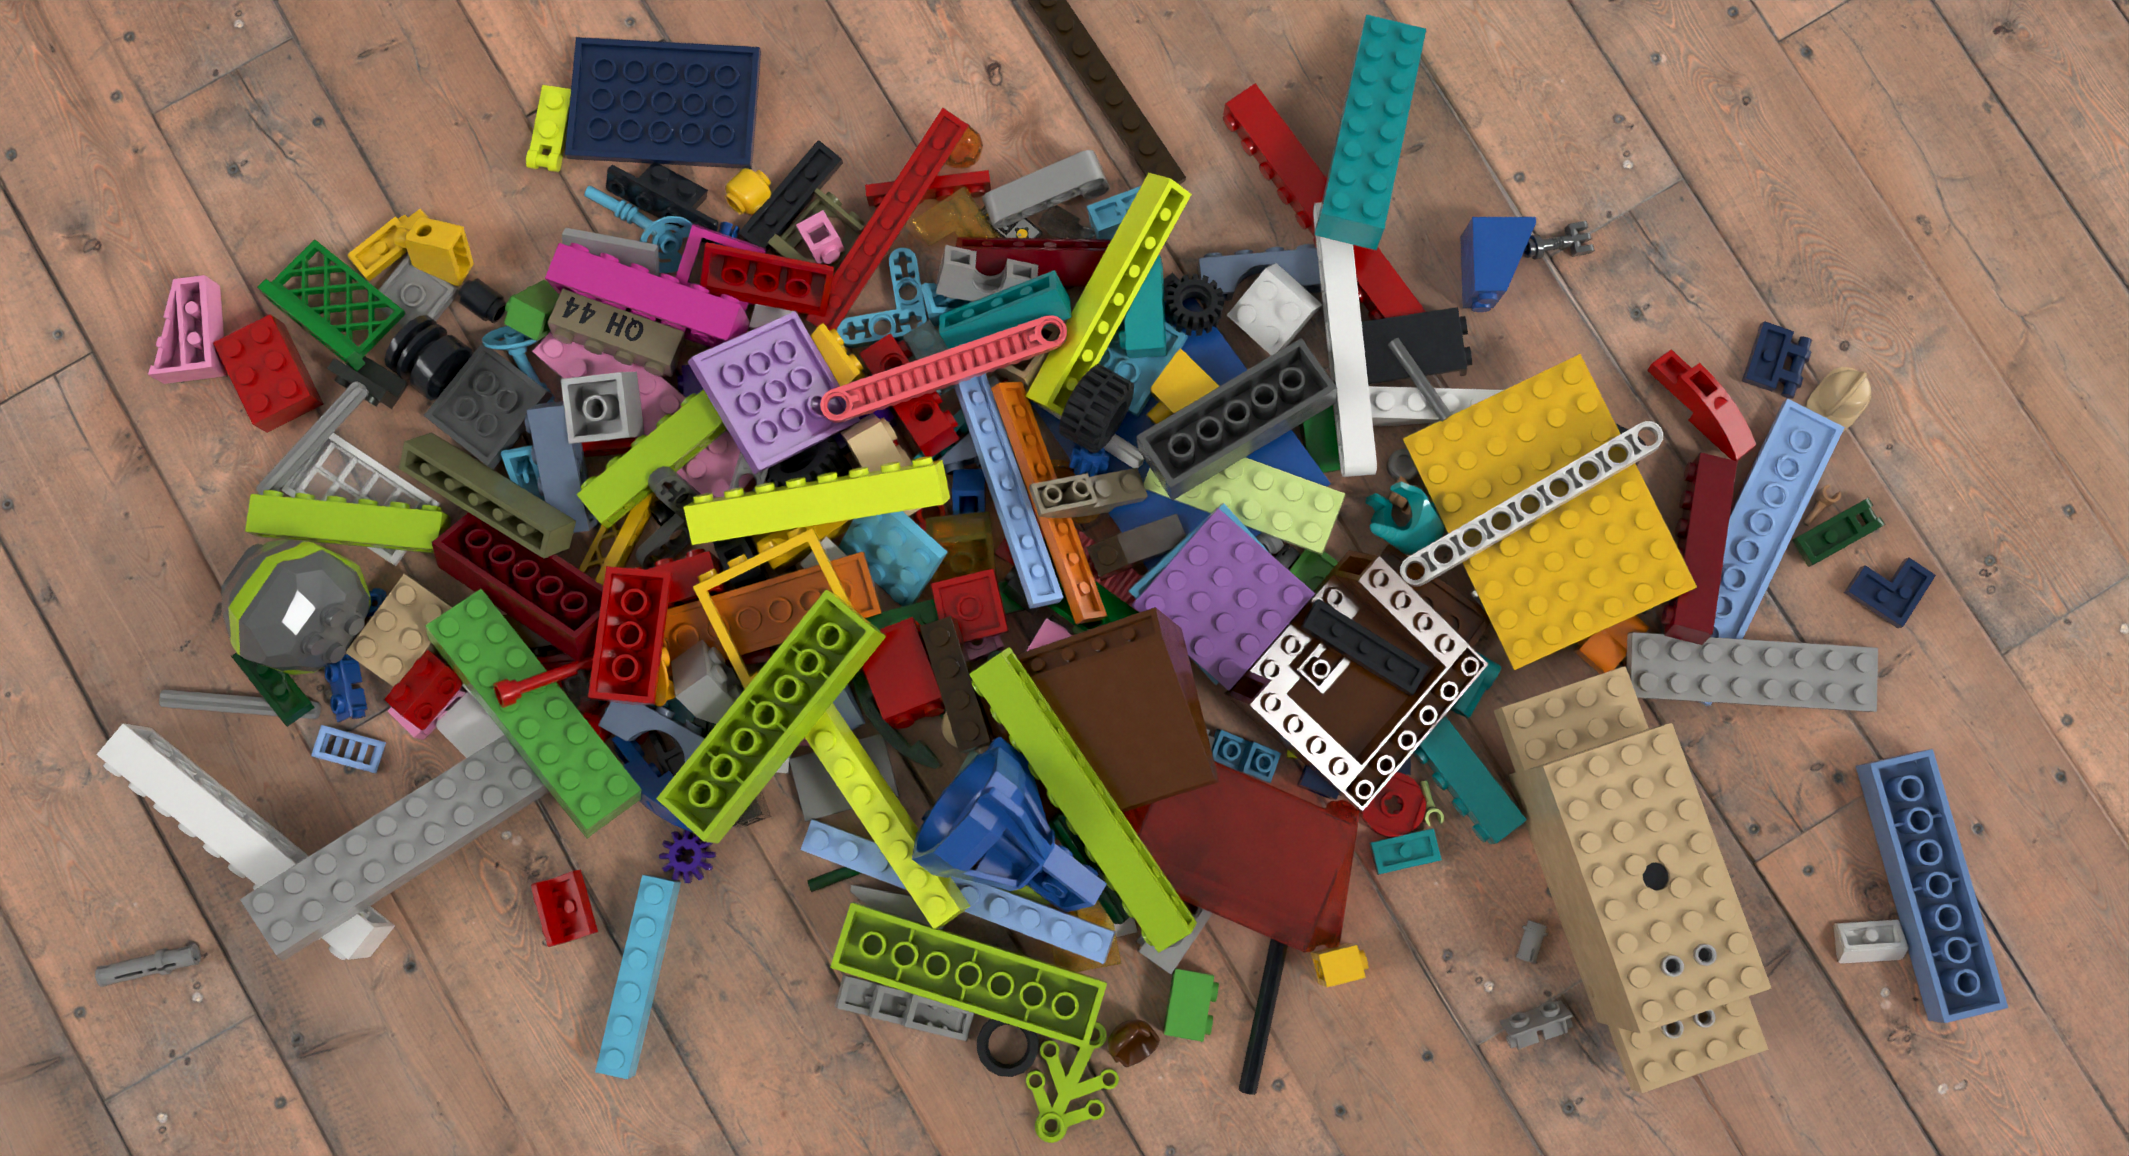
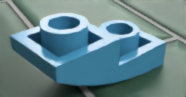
(1245, 756)

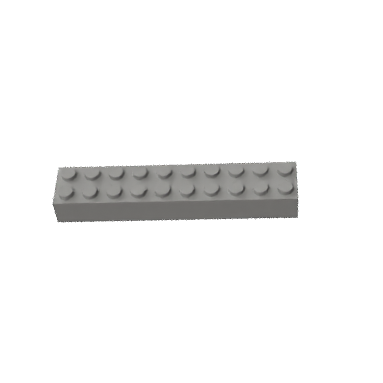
(392, 847)

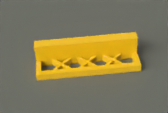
(625, 540)

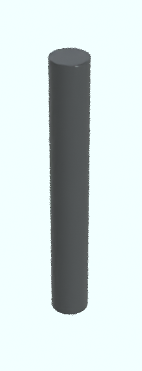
(1419, 379)

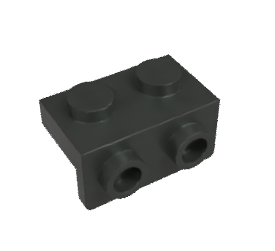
(380, 382)

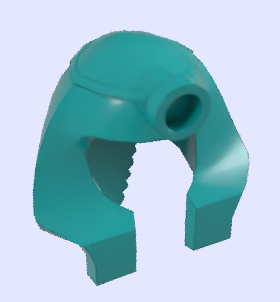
(1421, 529)

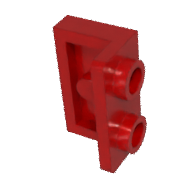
(424, 690)
(564, 908)

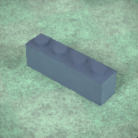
(559, 463)

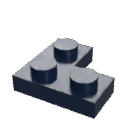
(1894, 598)

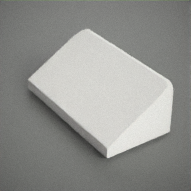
(1869, 941)

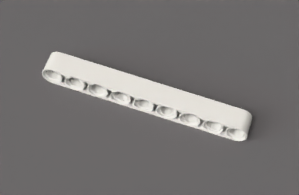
(1346, 355)
(1548, 502)

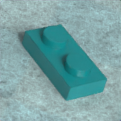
(1405, 851)

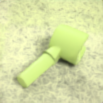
(1430, 806)

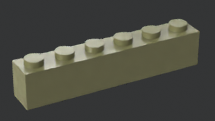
(487, 495)

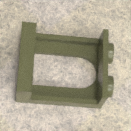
(854, 225)

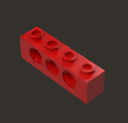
(931, 434)

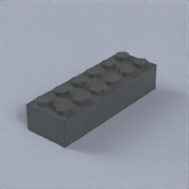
(1237, 419)

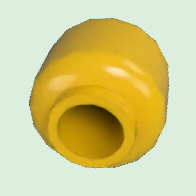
(747, 191)

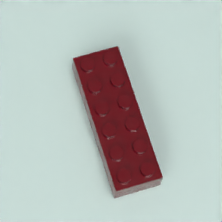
(538, 592)

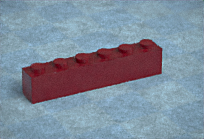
(1070, 258)
(1702, 546)

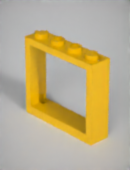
(742, 564)

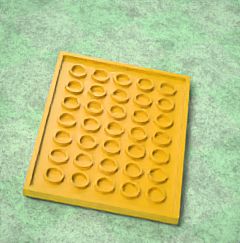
(1578, 564)

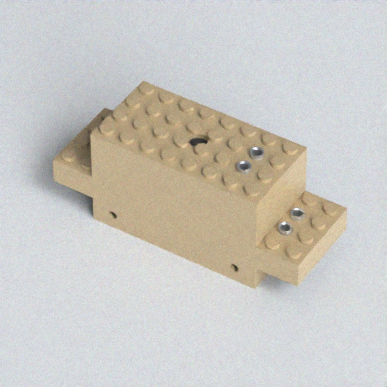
(1636, 879)

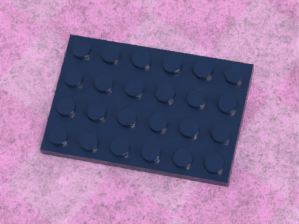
(663, 103)

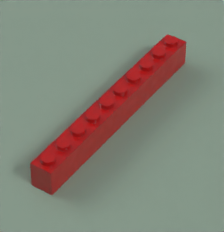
(1302, 185)

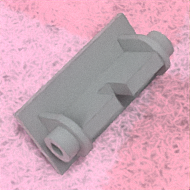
(1550, 1017)

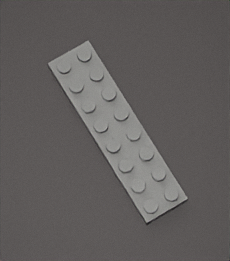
(1753, 672)

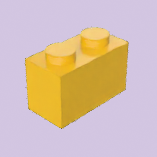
(1339, 964)

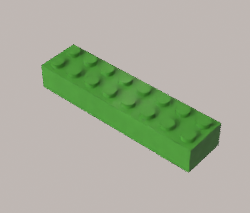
(543, 722)

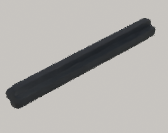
(1263, 1017)

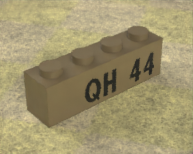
(616, 333)

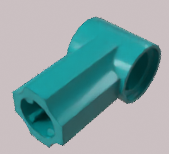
(1471, 697)

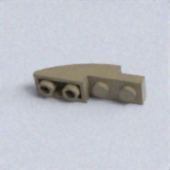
(1087, 495)

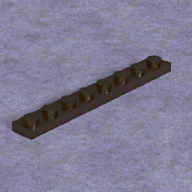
(1107, 89)

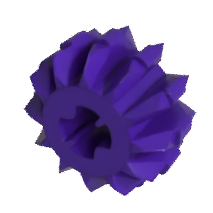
(687, 868)

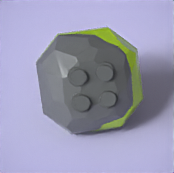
(294, 605)

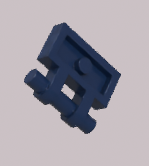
(1768, 358)

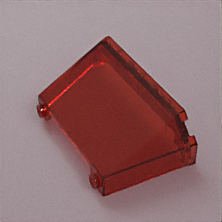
(1256, 856)

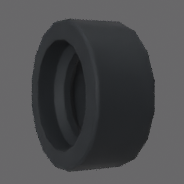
(1001, 1069)

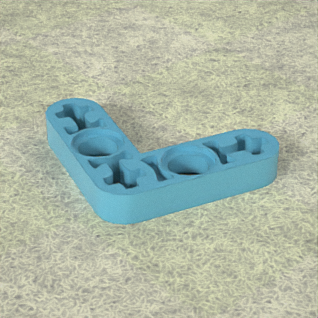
(904, 309)

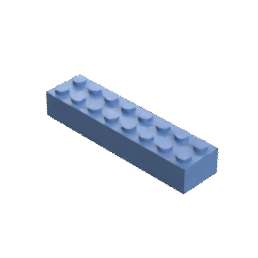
(1931, 887)

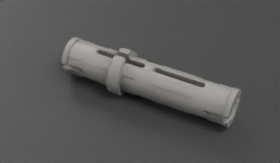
(161, 962)

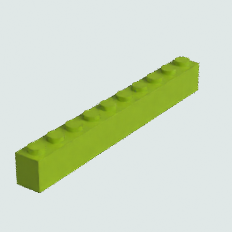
(1083, 800)

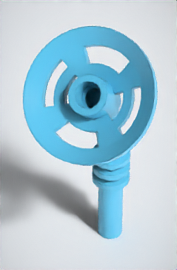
(661, 233)
(516, 344)

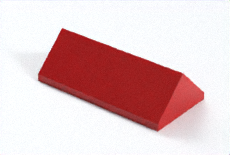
(766, 279)
(630, 635)

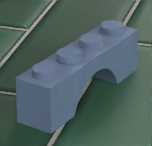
(1233, 269)
(634, 720)

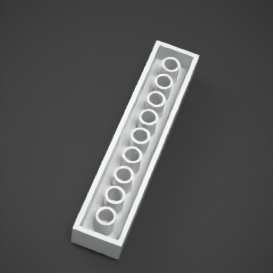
(224, 824)

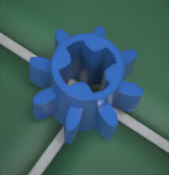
(1087, 462)

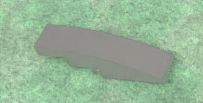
(902, 1008)

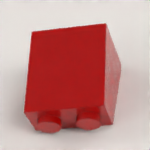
(903, 676)

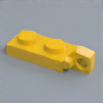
(379, 249)

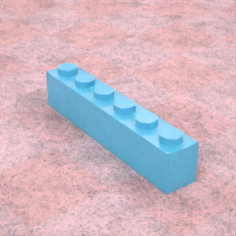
(638, 977)

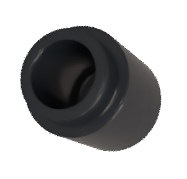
(482, 300)

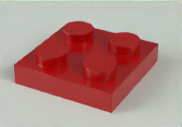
(974, 603)

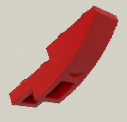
(1711, 405)

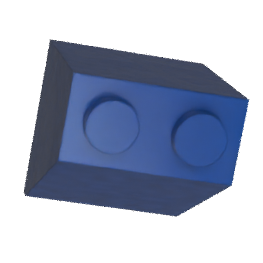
(1490, 258)

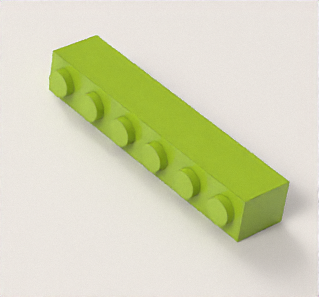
(670, 445)
(344, 522)

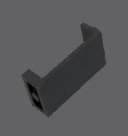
(1430, 338)

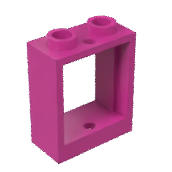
(692, 247)

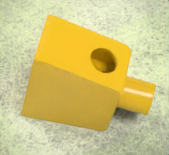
(437, 249)
(1179, 386)

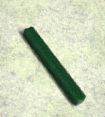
(1108, 899)

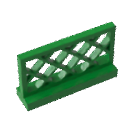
(320, 327)

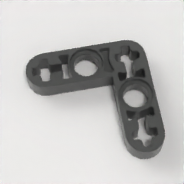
(678, 521)

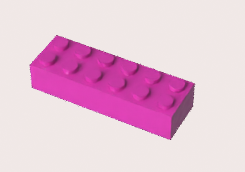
(662, 299)

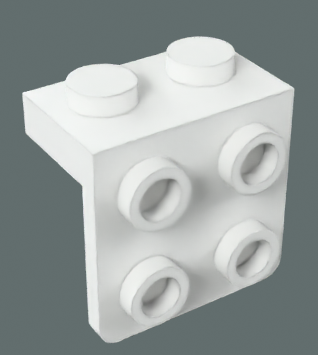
(468, 725)

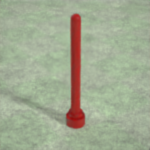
(509, 691)

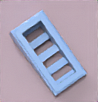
(323, 739)

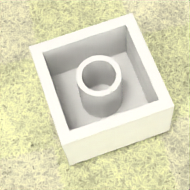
(1274, 309)

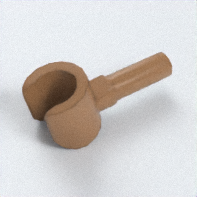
(1822, 502)

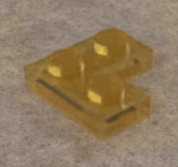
(952, 214)

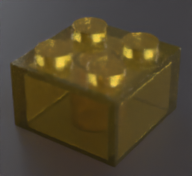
(966, 540)

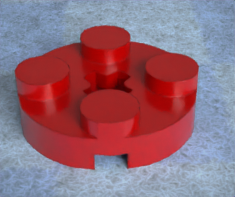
(1399, 822)

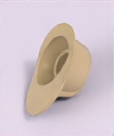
(1841, 396)

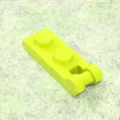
(550, 129)

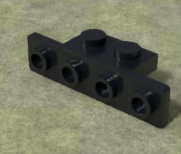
(662, 194)

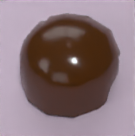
(1132, 1042)

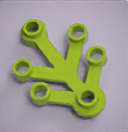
(1068, 1089)

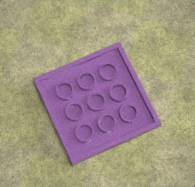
(771, 391)
(1225, 597)

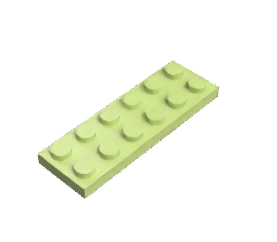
(1267, 502)

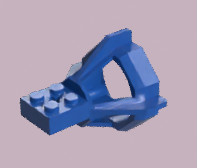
(999, 817)

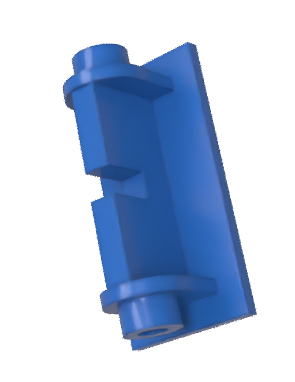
(344, 700)

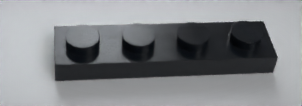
(791, 195)
(1364, 647)

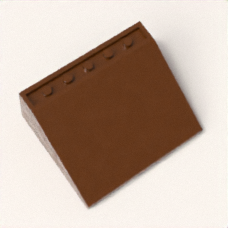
(1127, 706)
(1336, 712)

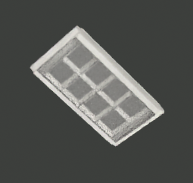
(351, 474)

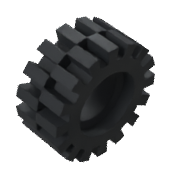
(1194, 289)

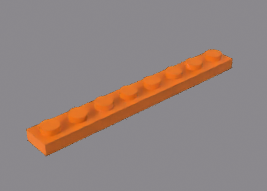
(1058, 532)

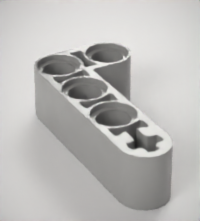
(1046, 188)

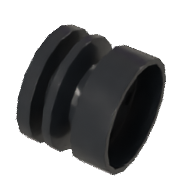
(426, 356)

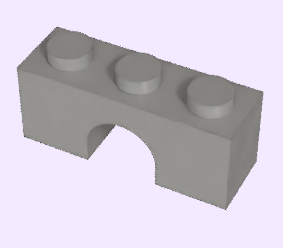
(961, 279)

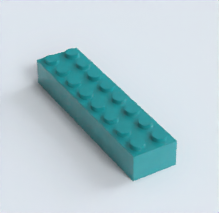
(1371, 133)

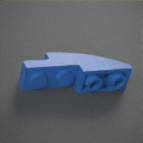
(647, 777)

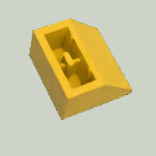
(830, 344)

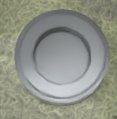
(1402, 465)

